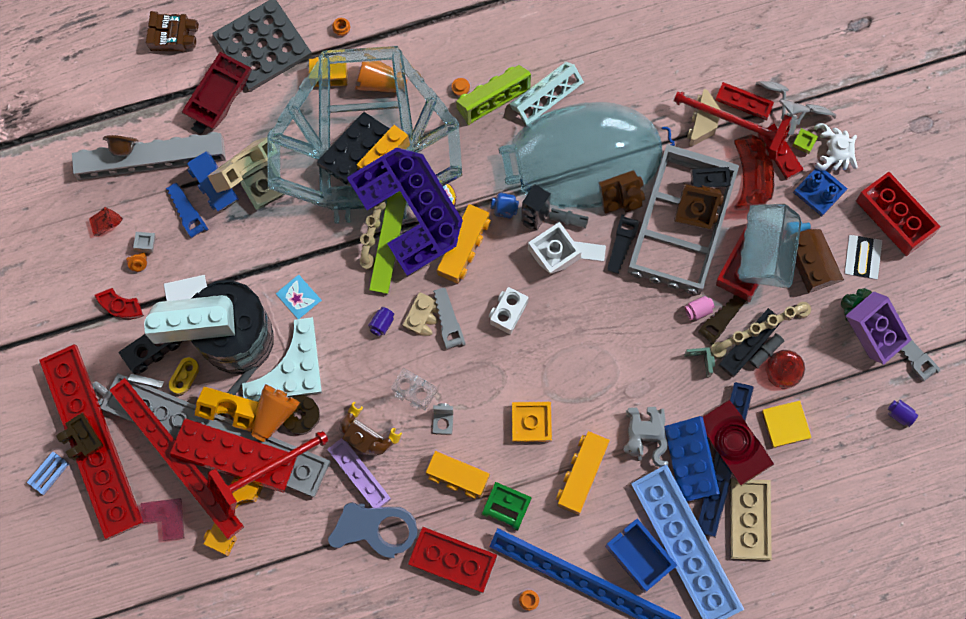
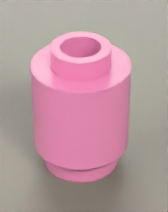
(699, 308)

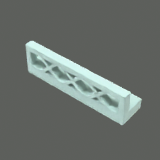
(544, 86)

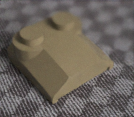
(256, 186)

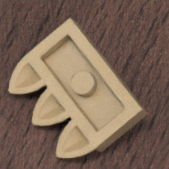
(421, 315)

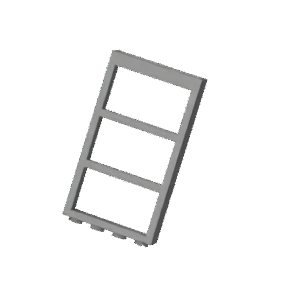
(694, 161)

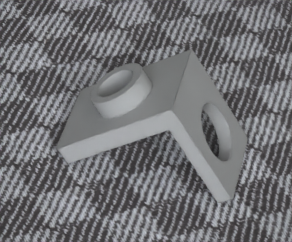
(443, 411)

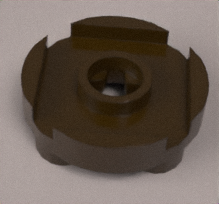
(308, 421)

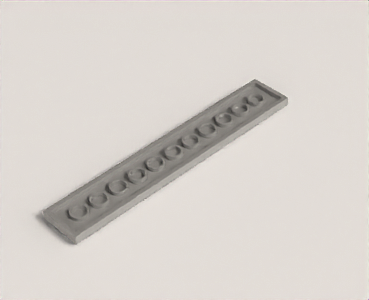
(172, 411)

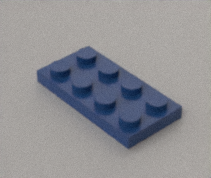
(692, 459)

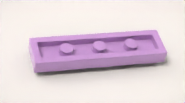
(359, 474)

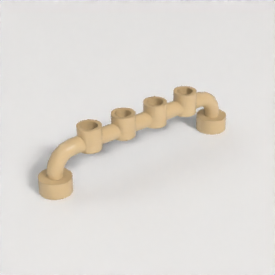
(367, 260)
(801, 310)

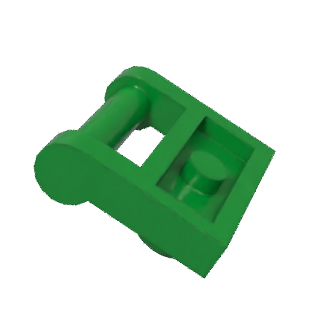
(508, 499)

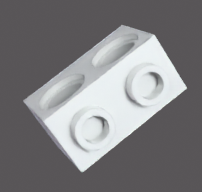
(513, 312)

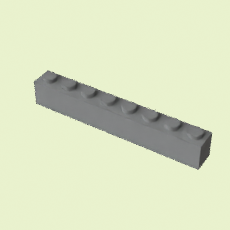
(147, 156)

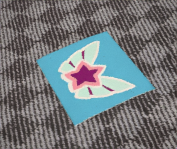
(298, 296)

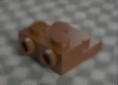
(622, 192)
(698, 206)

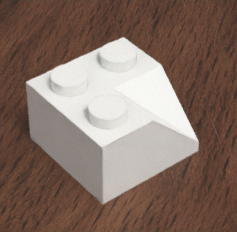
(554, 249)

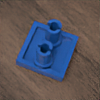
(820, 191)

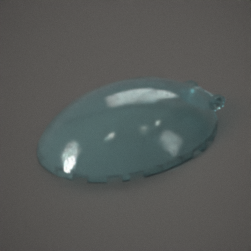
(582, 146)

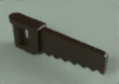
(721, 319)

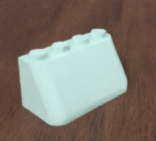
(190, 319)

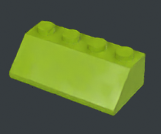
(494, 94)

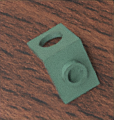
(708, 359)

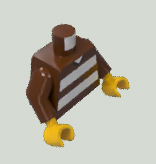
(363, 437)

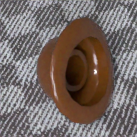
(120, 145)

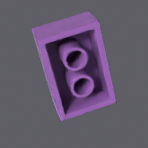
(878, 327)

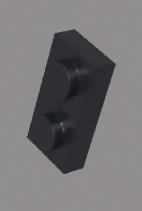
(711, 177)

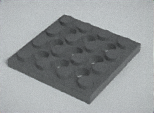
(265, 32)

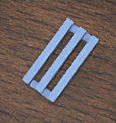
(42, 468)

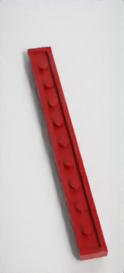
(163, 442)

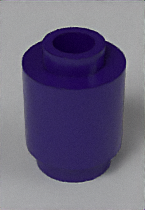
(381, 321)
(902, 413)

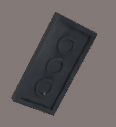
(351, 147)

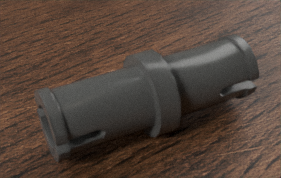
(568, 218)
(766, 350)

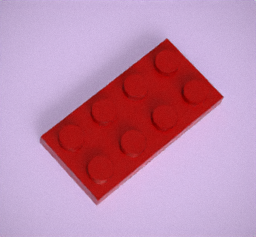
(452, 559)

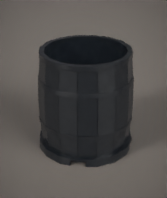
(252, 327)

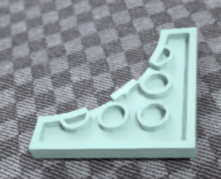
(297, 371)

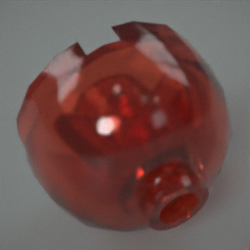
(785, 369)

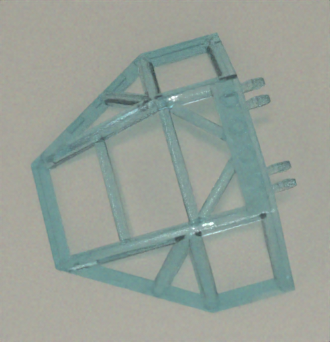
(345, 197)

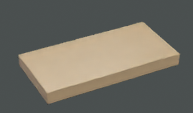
(750, 520)

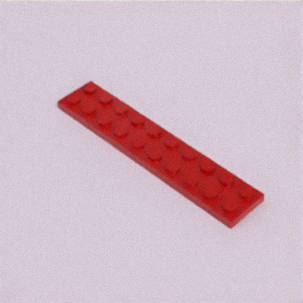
(102, 469)

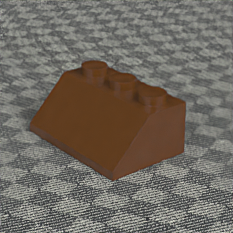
(816, 261)

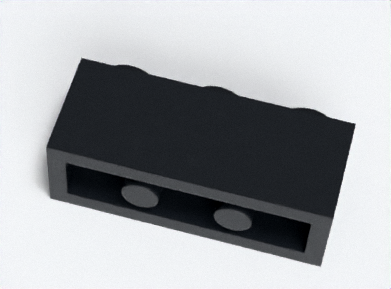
(535, 207)

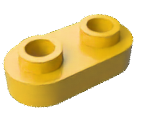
(184, 376)

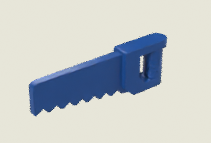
(186, 210)

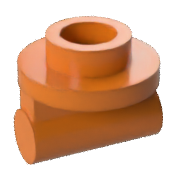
(137, 262)

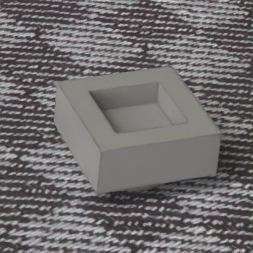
(144, 242)

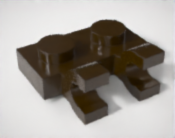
(84, 435)

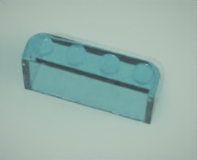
(770, 245)

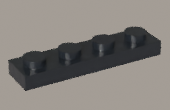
(742, 353)

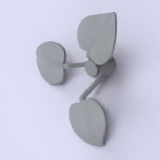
(792, 107)

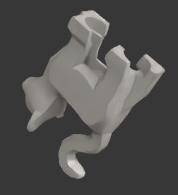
(646, 431)

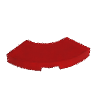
(119, 306)

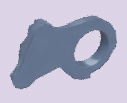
(363, 523)

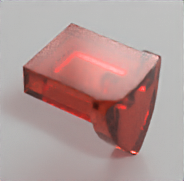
(104, 220)

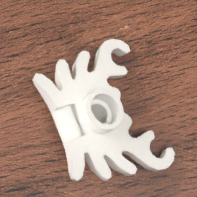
(840, 149)

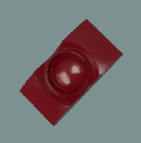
(217, 91)
(736, 443)

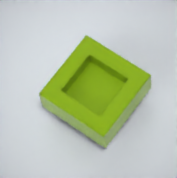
(805, 141)

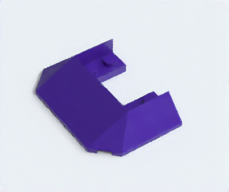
(425, 195)

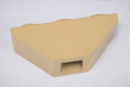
(704, 123)

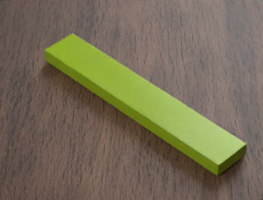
(390, 229)

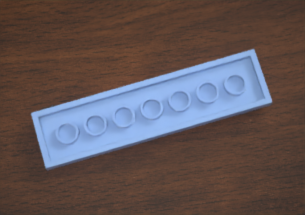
(687, 545)

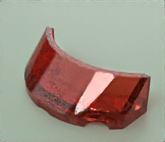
(757, 172)

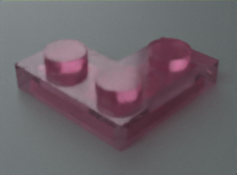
(168, 512)

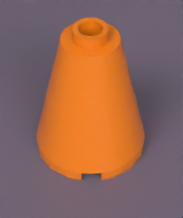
(376, 77)

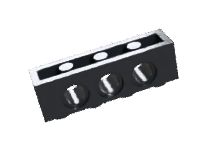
(131, 353)

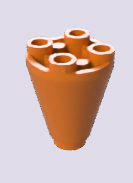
(272, 412)

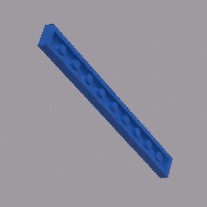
(577, 578)

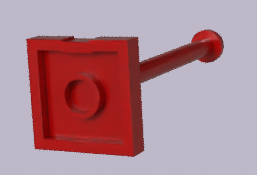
(777, 136)
(223, 492)

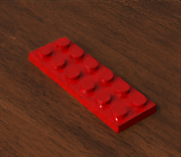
(230, 454)

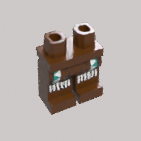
(170, 32)

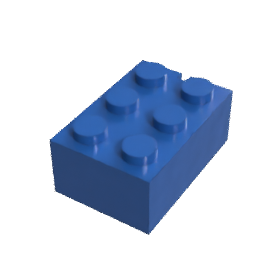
(640, 555)

